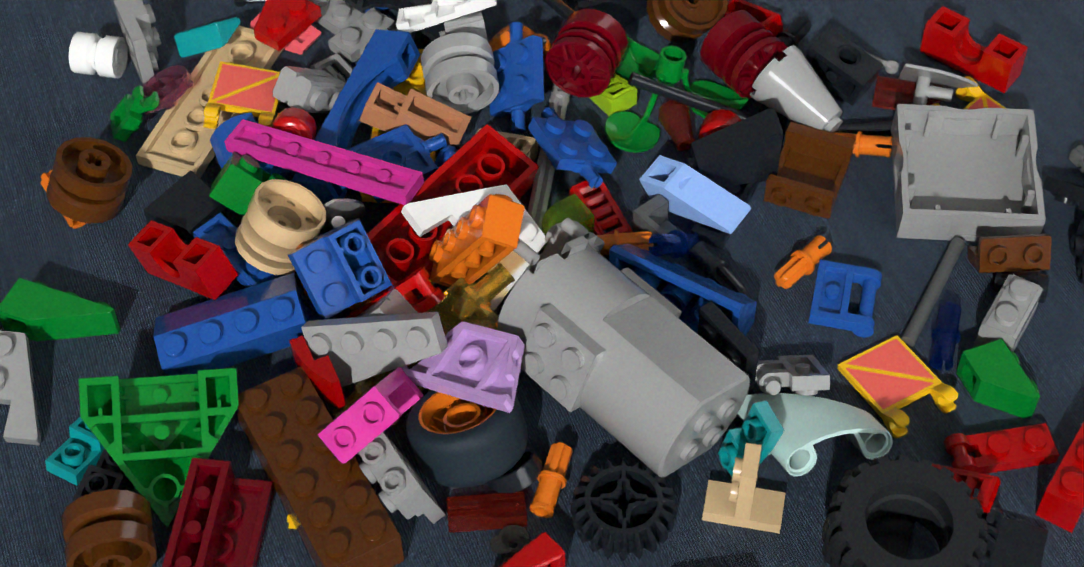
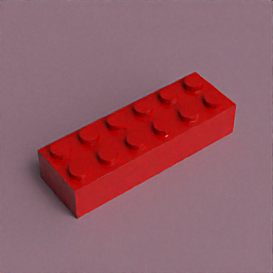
(479, 164)

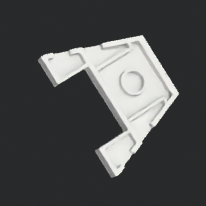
(440, 11)
(431, 213)

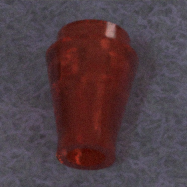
(677, 123)

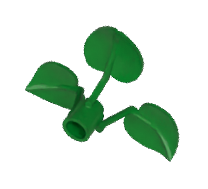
(634, 133)

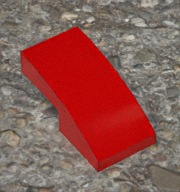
(319, 372)

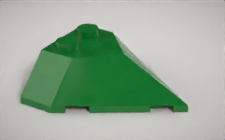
(159, 426)

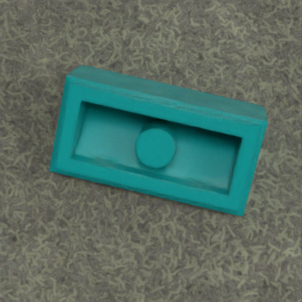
(205, 37)

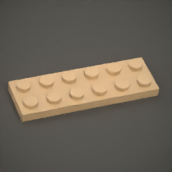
(179, 139)

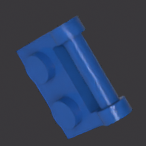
(833, 296)

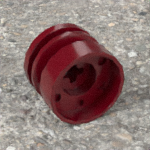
(740, 50)
(586, 53)

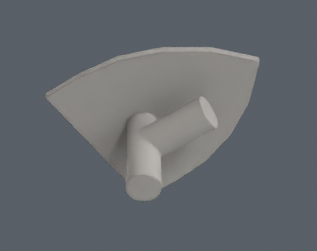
(925, 76)
(342, 210)

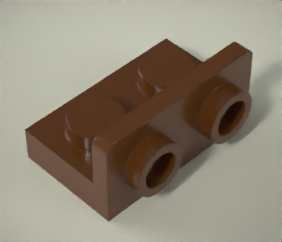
(1011, 253)

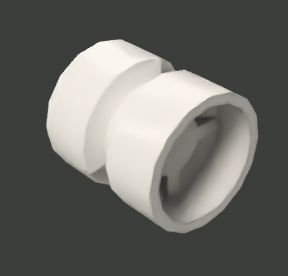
(94, 54)

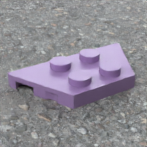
(475, 366)

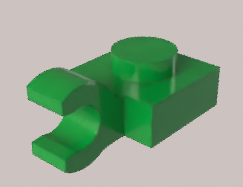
(128, 113)

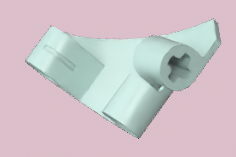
(814, 419)

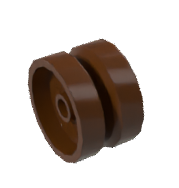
(685, 19)
(89, 180)
(109, 530)

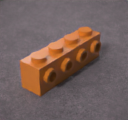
(477, 241)

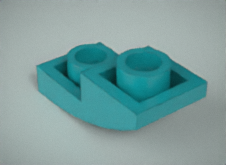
(759, 428)
(75, 454)

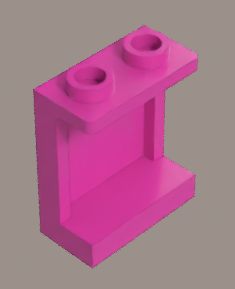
(370, 415)

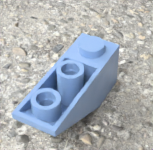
(693, 195)

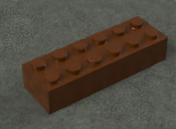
(325, 499)

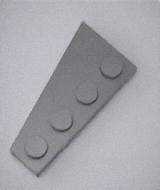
(374, 343)

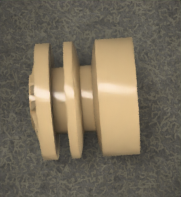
(276, 223)

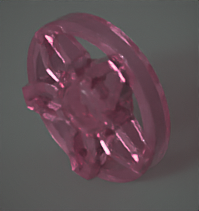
(168, 85)

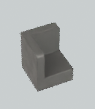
(653, 217)

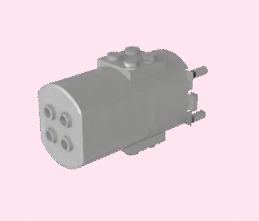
(621, 354)

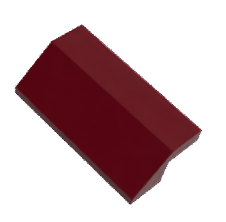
(218, 518)

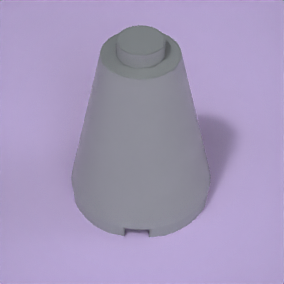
(797, 92)

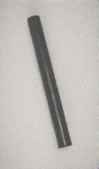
(933, 291)

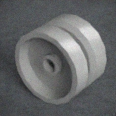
(460, 71)

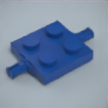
(519, 76)
(572, 146)
(403, 149)

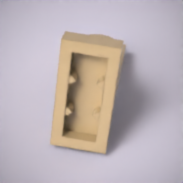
(740, 501)

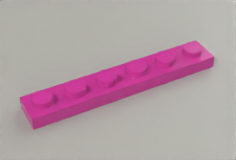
(325, 162)

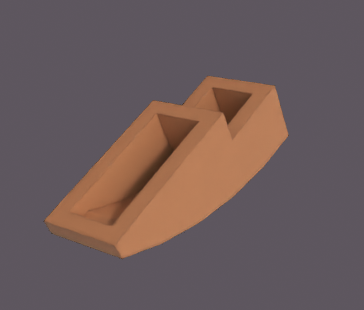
(423, 115)

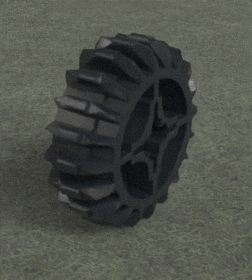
(599, 513)

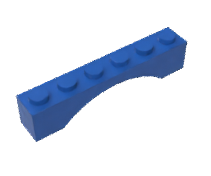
(385, 60)

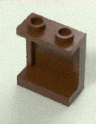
(810, 170)

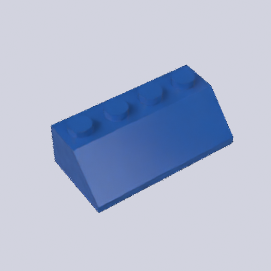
(684, 287)
(231, 327)

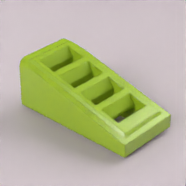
(621, 101)

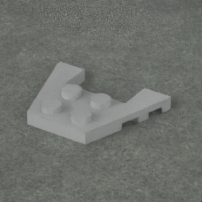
(17, 389)

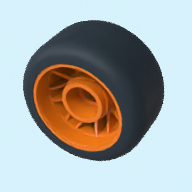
(464, 441)

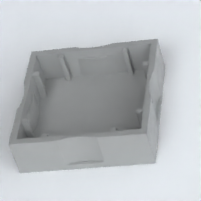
(965, 173)

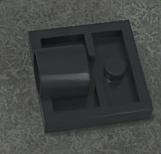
(728, 340)

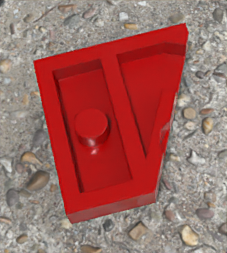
(284, 21)

